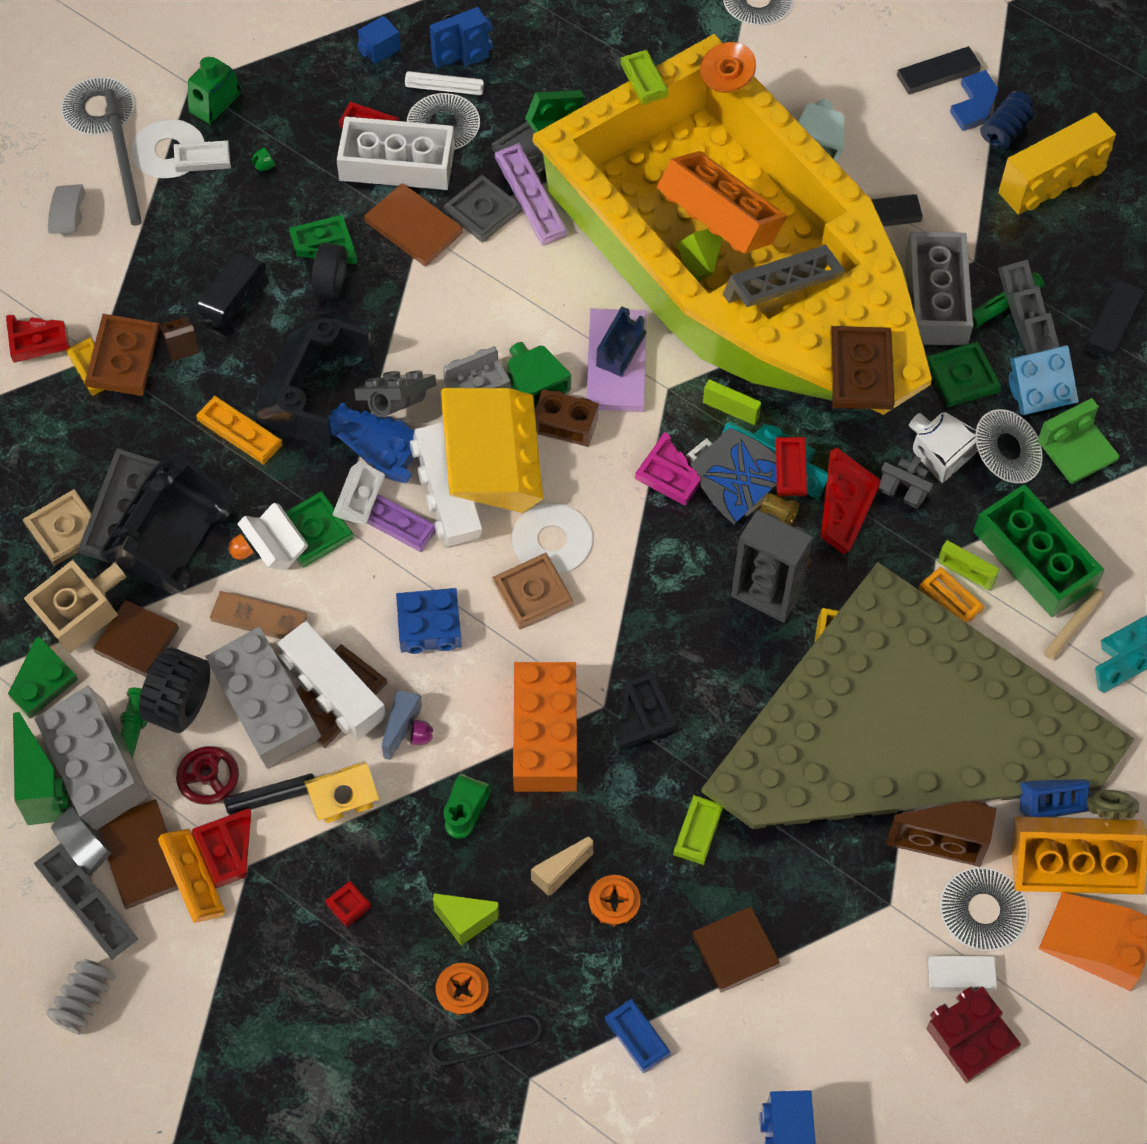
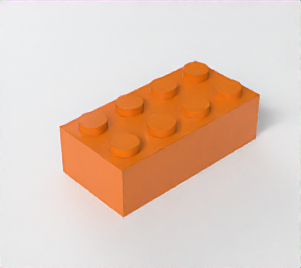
(721, 202)
(545, 727)

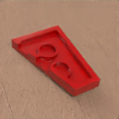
(847, 500)

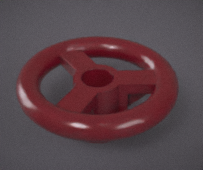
(206, 759)

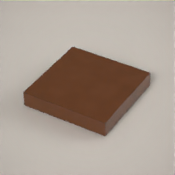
(135, 638)
(735, 949)

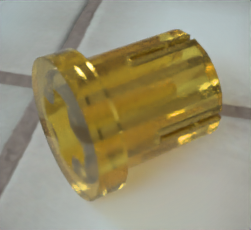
(781, 508)

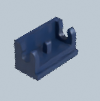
(620, 343)

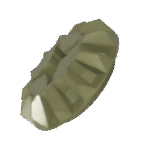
(1113, 804)

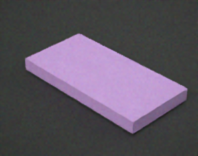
(609, 389)

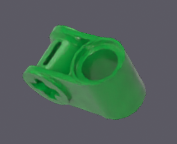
(465, 805)

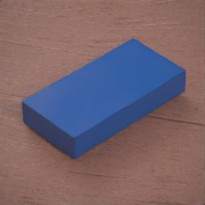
(637, 1035)

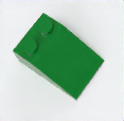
(36, 785)

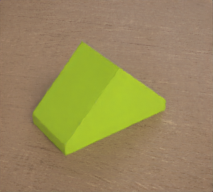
(700, 253)
(465, 915)

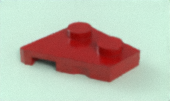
(35, 337)
(225, 847)

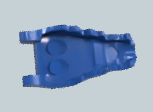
(377, 440)

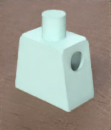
(824, 126)

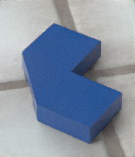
(982, 95)

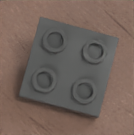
(395, 391)

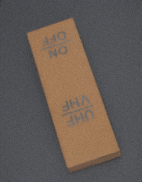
(252, 613)

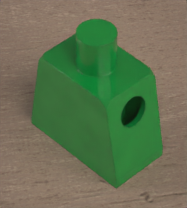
(536, 370)

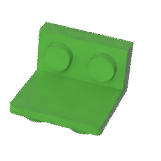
(1076, 442)

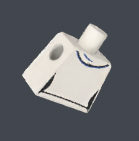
(943, 443)

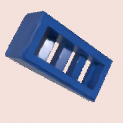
(1034, 797)

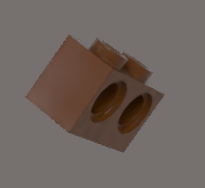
(564, 423)

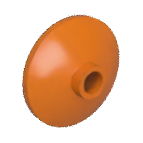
(725, 58)

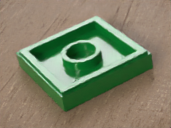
(962, 374)
(318, 527)

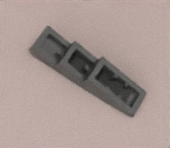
(1028, 308)
(86, 901)

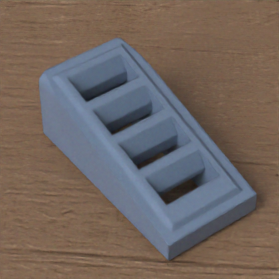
(403, 712)

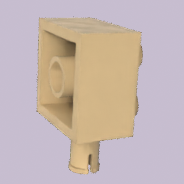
(74, 604)

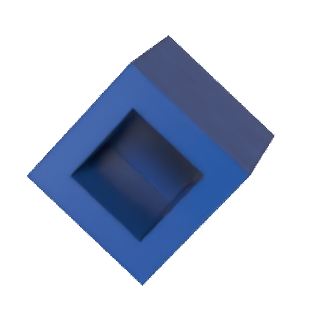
(378, 40)

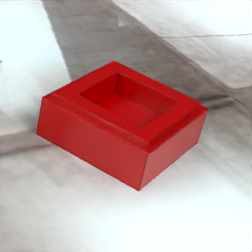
(348, 904)

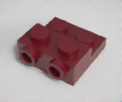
(972, 1033)

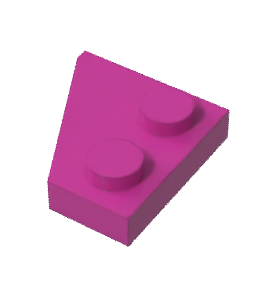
(668, 472)

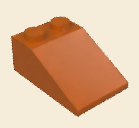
(1098, 938)

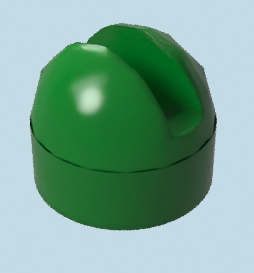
(262, 160)

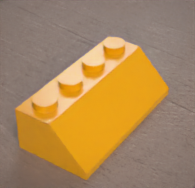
(1079, 855)

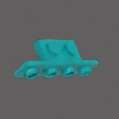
(767, 434)
(1129, 655)

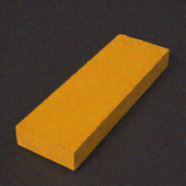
(239, 430)
(191, 875)

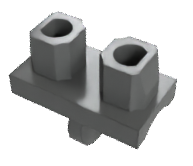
(918, 488)

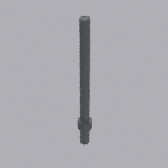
(114, 116)

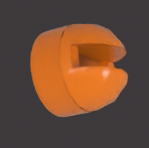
(240, 548)

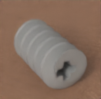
(79, 995)

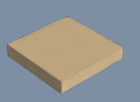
(60, 526)

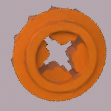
(624, 889)
(461, 974)

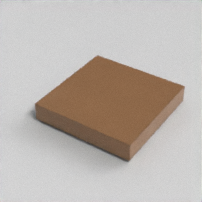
(532, 590)

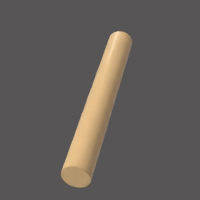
(1074, 623)

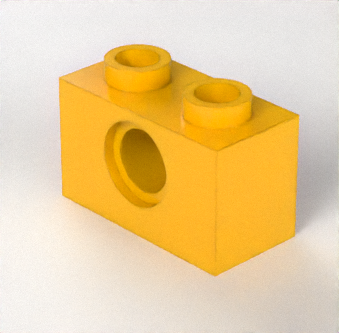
(322, 791)

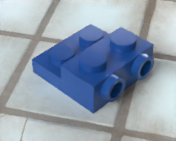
(461, 38)
(428, 620)

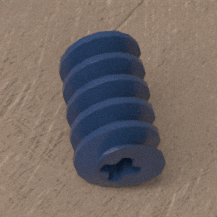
(1008, 120)

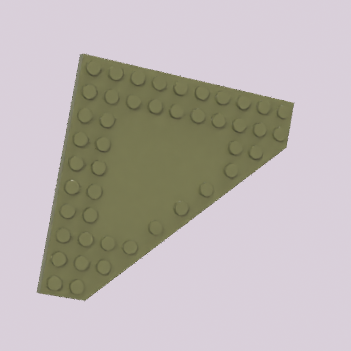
(904, 715)

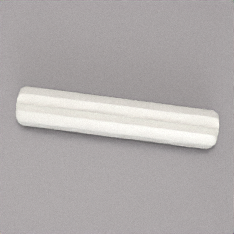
(444, 83)

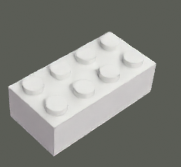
(396, 153)

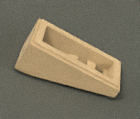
(557, 869)

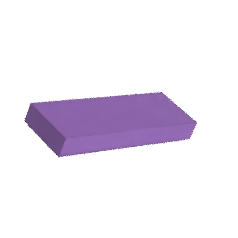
(401, 523)

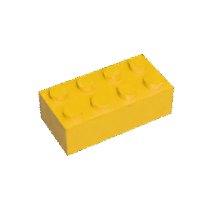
(1056, 163)

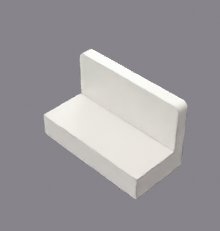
(274, 537)

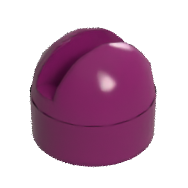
(421, 733)

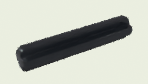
(267, 794)

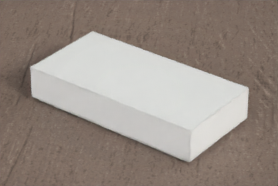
(202, 156)
(961, 972)

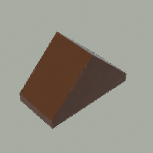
(180, 338)

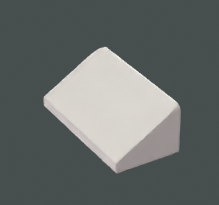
(359, 493)

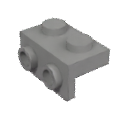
(477, 371)

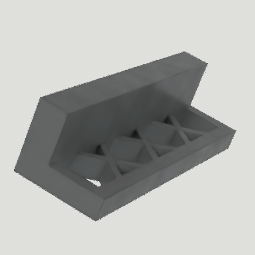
(783, 276)

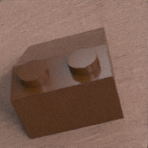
(947, 831)

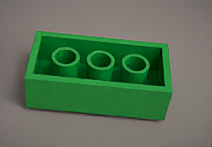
(1038, 550)

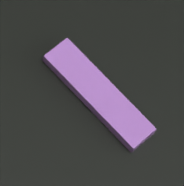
(531, 194)

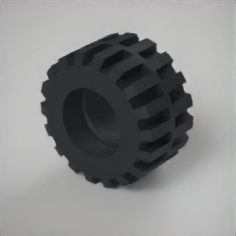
(174, 690)

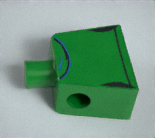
(212, 89)

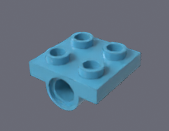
(1043, 380)

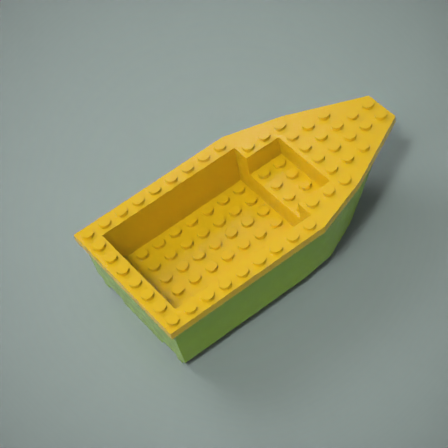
(606, 175)

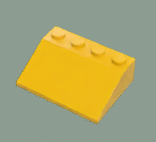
(492, 447)

